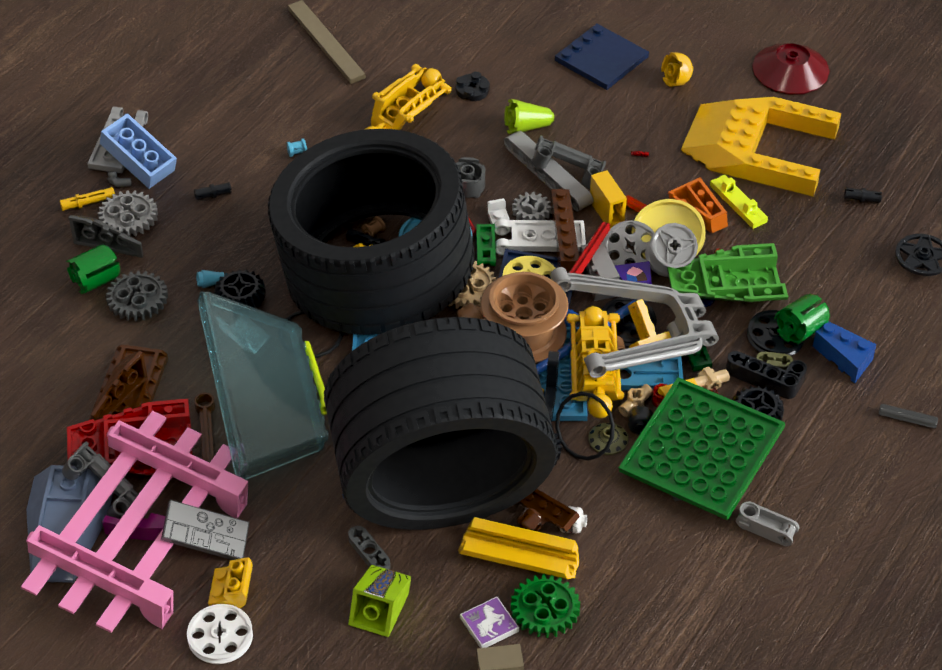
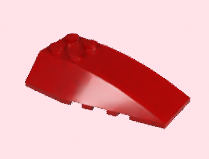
(96, 431)

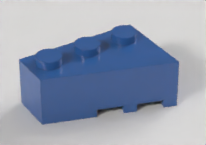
(845, 349)

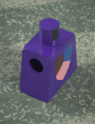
(635, 272)

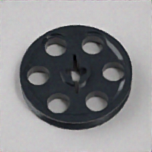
(629, 327)
(768, 334)

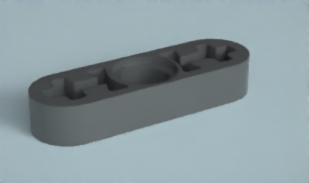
(367, 541)

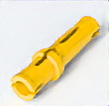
(85, 199)

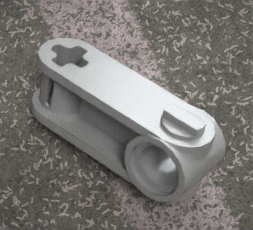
(766, 523)

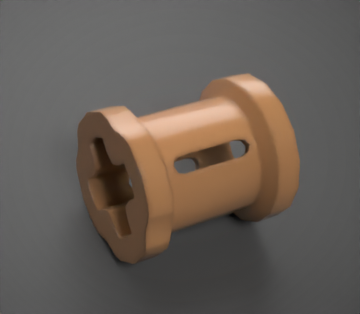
(374, 226)

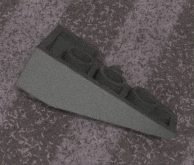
(93, 232)

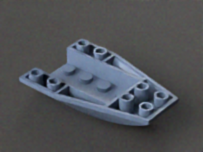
(53, 505)

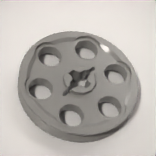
(632, 239)

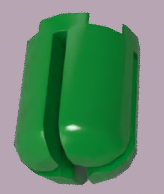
(93, 268)
(802, 317)

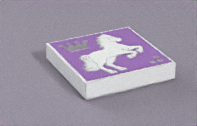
(489, 623)

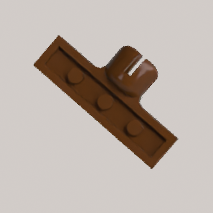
(542, 509)

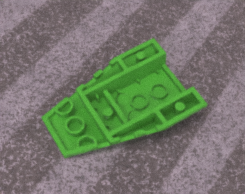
(737, 274)

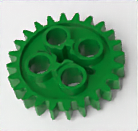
(545, 606)

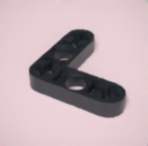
(551, 382)

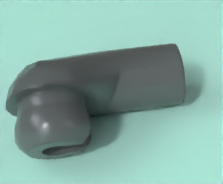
(118, 182)

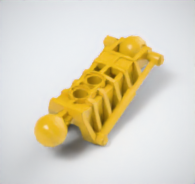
(402, 102)
(594, 337)

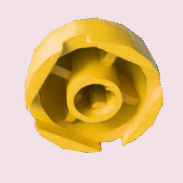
(676, 69)

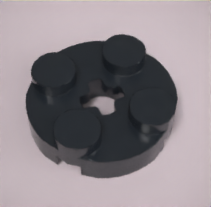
(465, 86)

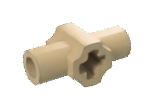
(710, 379)
(635, 397)

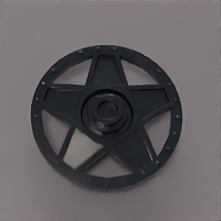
(920, 254)

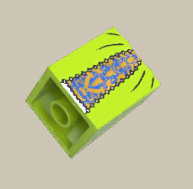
(378, 600)

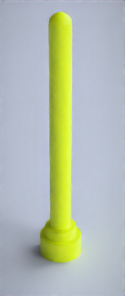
(316, 375)

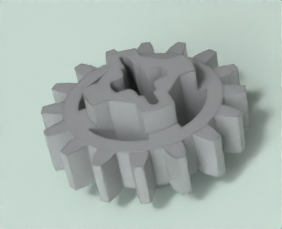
(531, 207)

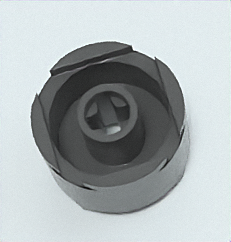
(472, 176)

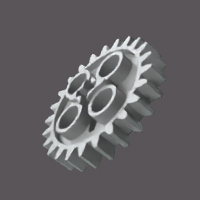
(129, 212)

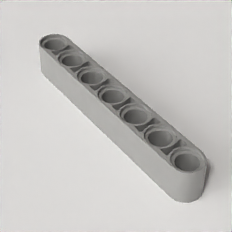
(553, 175)

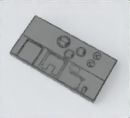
(205, 530)

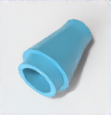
(208, 278)

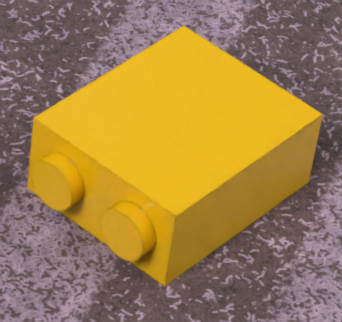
(608, 198)

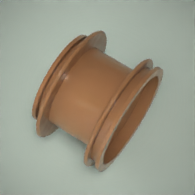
(531, 307)

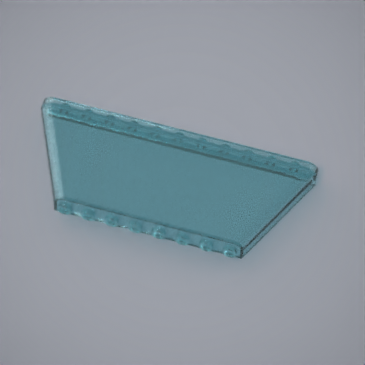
(261, 385)

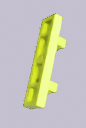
(738, 201)

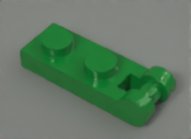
(486, 244)

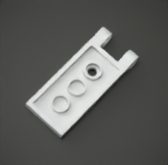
(542, 234)

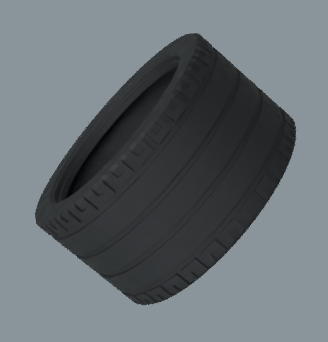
(363, 178)
(439, 423)

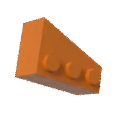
(702, 199)

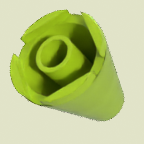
(526, 116)

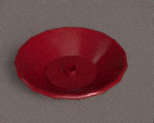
(790, 68)

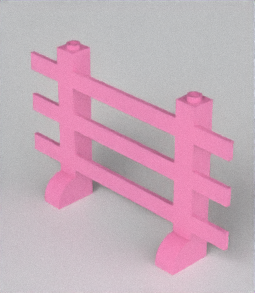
(98, 568)

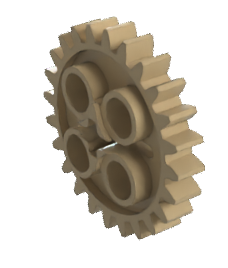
(477, 283)

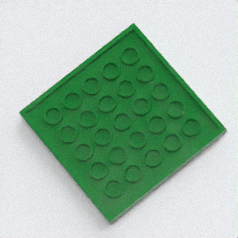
(702, 448)

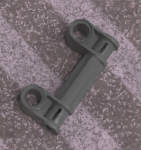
(546, 149)
(85, 459)

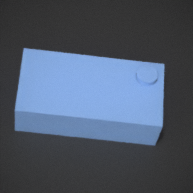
(138, 151)

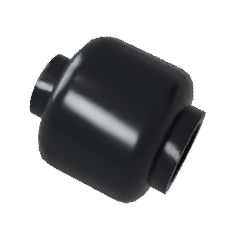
(638, 418)

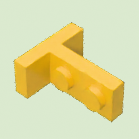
(643, 324)

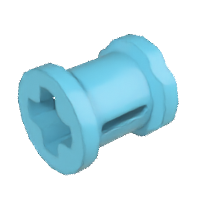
(296, 147)

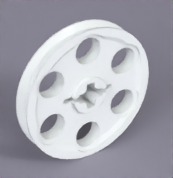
(211, 631)

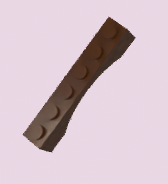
(565, 229)

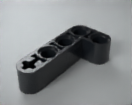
(757, 372)

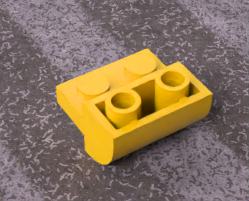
(231, 583)

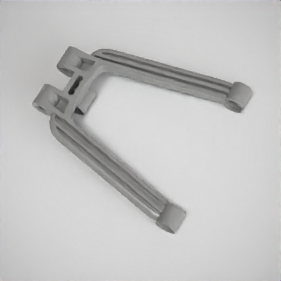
(685, 331)

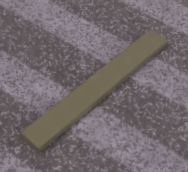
(326, 42)

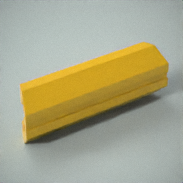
(520, 548)

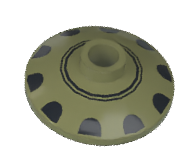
(600, 435)

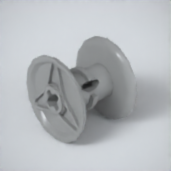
(671, 247)

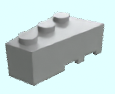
(601, 266)

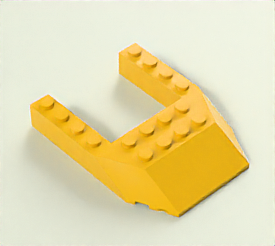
(730, 131)

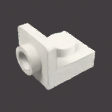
(497, 210)

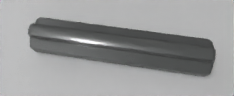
(908, 415)

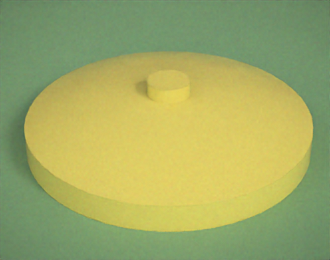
(672, 211)

